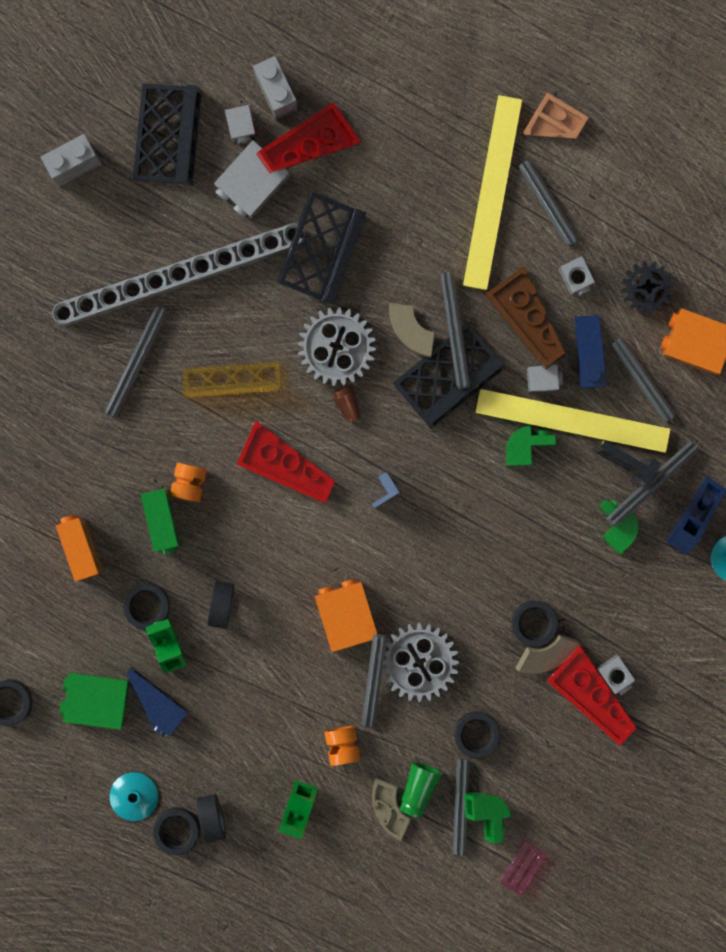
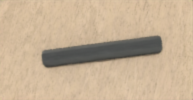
(548, 203)
(643, 380)
(374, 680)
(460, 821)

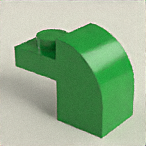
(520, 442)
(622, 535)
(166, 646)
(298, 809)
(491, 810)

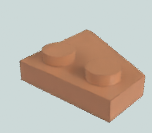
(555, 119)

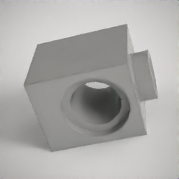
(240, 124)
(577, 265)
(544, 380)
(606, 670)

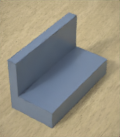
(389, 487)

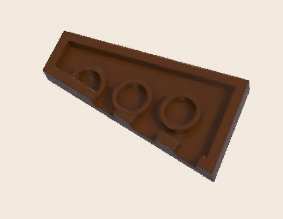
(522, 310)

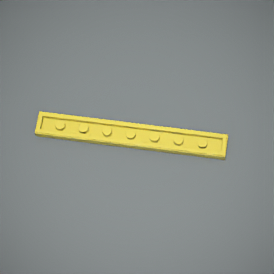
(492, 192)
(572, 420)

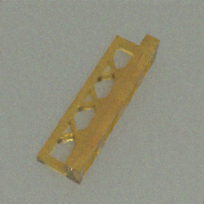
(231, 389)

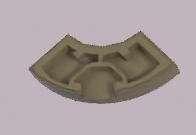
(409, 331)
(548, 656)
(387, 809)

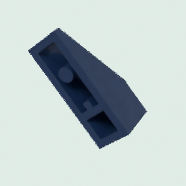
(589, 352)
(696, 516)
(159, 706)

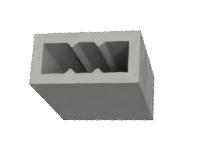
(275, 88)
(71, 160)
(249, 182)

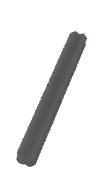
(455, 330)
(136, 362)
(660, 477)

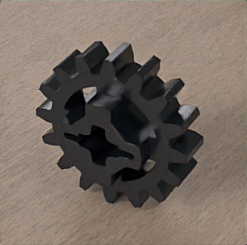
(646, 276)

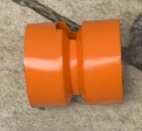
(188, 482)
(342, 745)

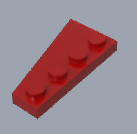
(312, 139)
(279, 462)
(586, 690)

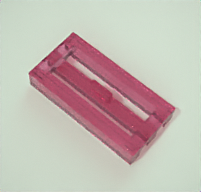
(512, 886)

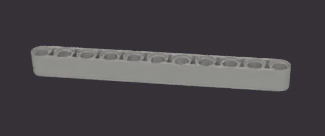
(167, 272)

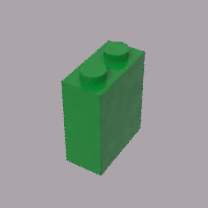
(161, 521)
(95, 700)

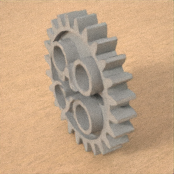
(315, 339)
(439, 651)

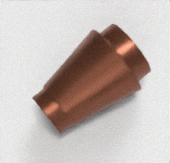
(347, 403)

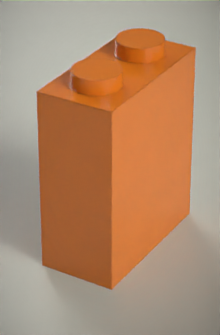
(696, 341)
(79, 547)
(345, 615)

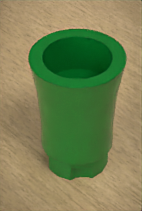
(419, 788)

